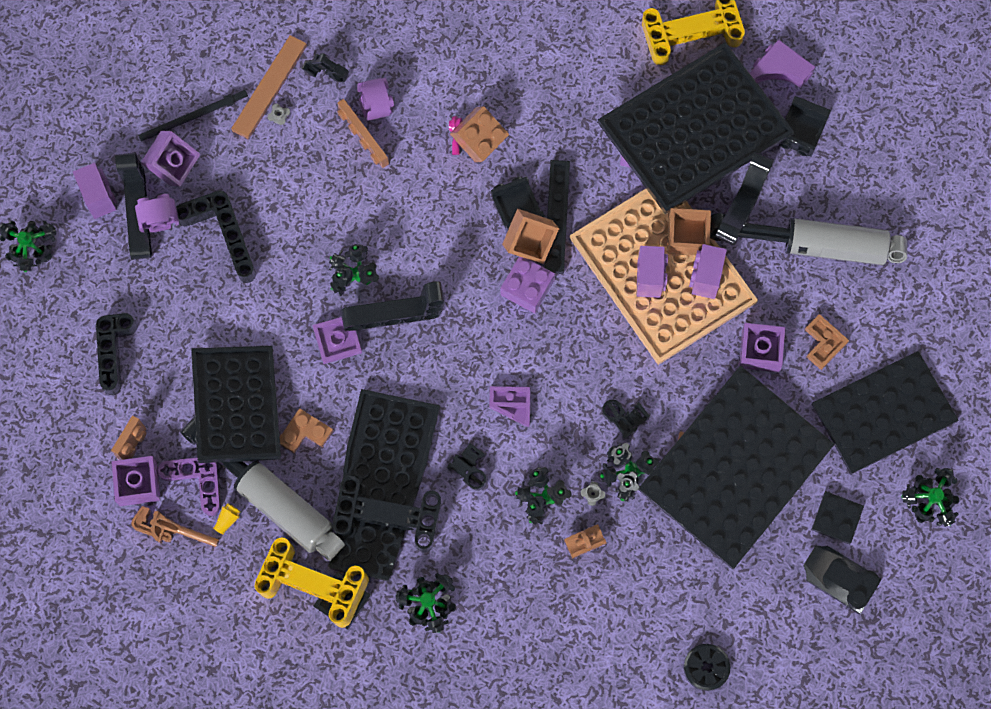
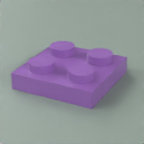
(335, 341)

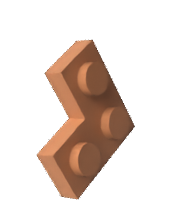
(829, 340)
(304, 426)

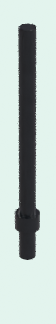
(228, 100)

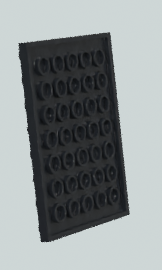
(695, 127)
(736, 467)

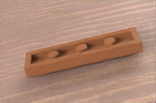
(366, 139)

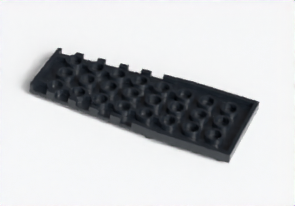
(389, 459)

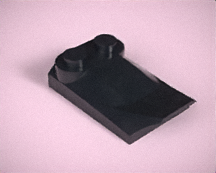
(840, 577)

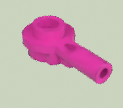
(452, 125)

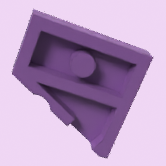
(512, 403)

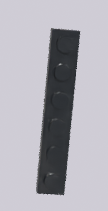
(558, 213)

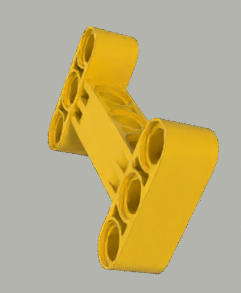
(691, 29)
(311, 582)

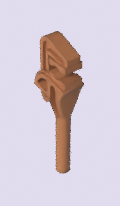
(162, 528)

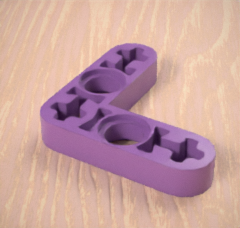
(204, 476)

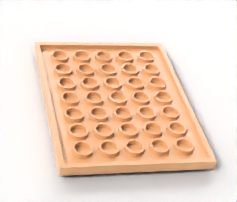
(677, 317)

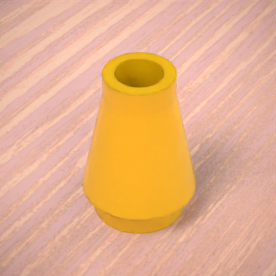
(226, 518)

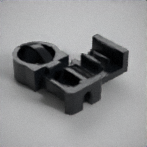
(321, 62)
(627, 421)
(466, 464)

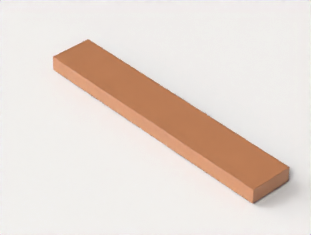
(269, 87)

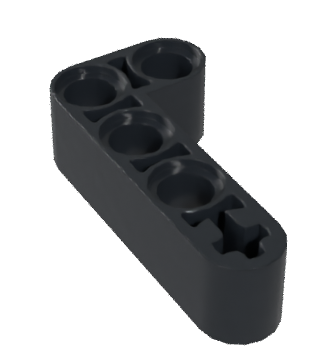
(111, 354)

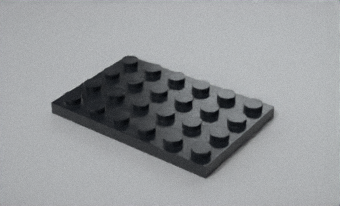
(235, 404)
(884, 412)

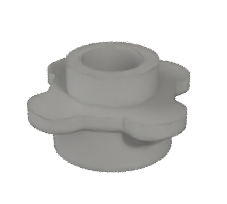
(278, 119)
(592, 499)

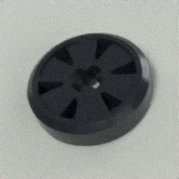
(711, 655)

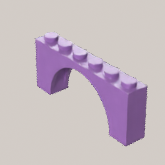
(782, 64)

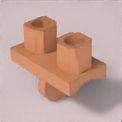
(585, 541)

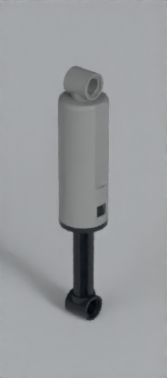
(826, 240)
(280, 503)

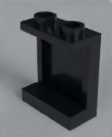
(807, 123)
(514, 196)

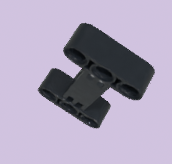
(386, 513)

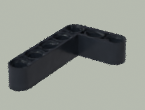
(134, 182)
(745, 198)
(227, 228)
(394, 312)

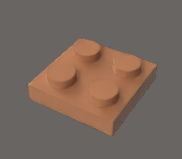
(129, 438)

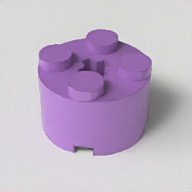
(375, 99)
(156, 213)

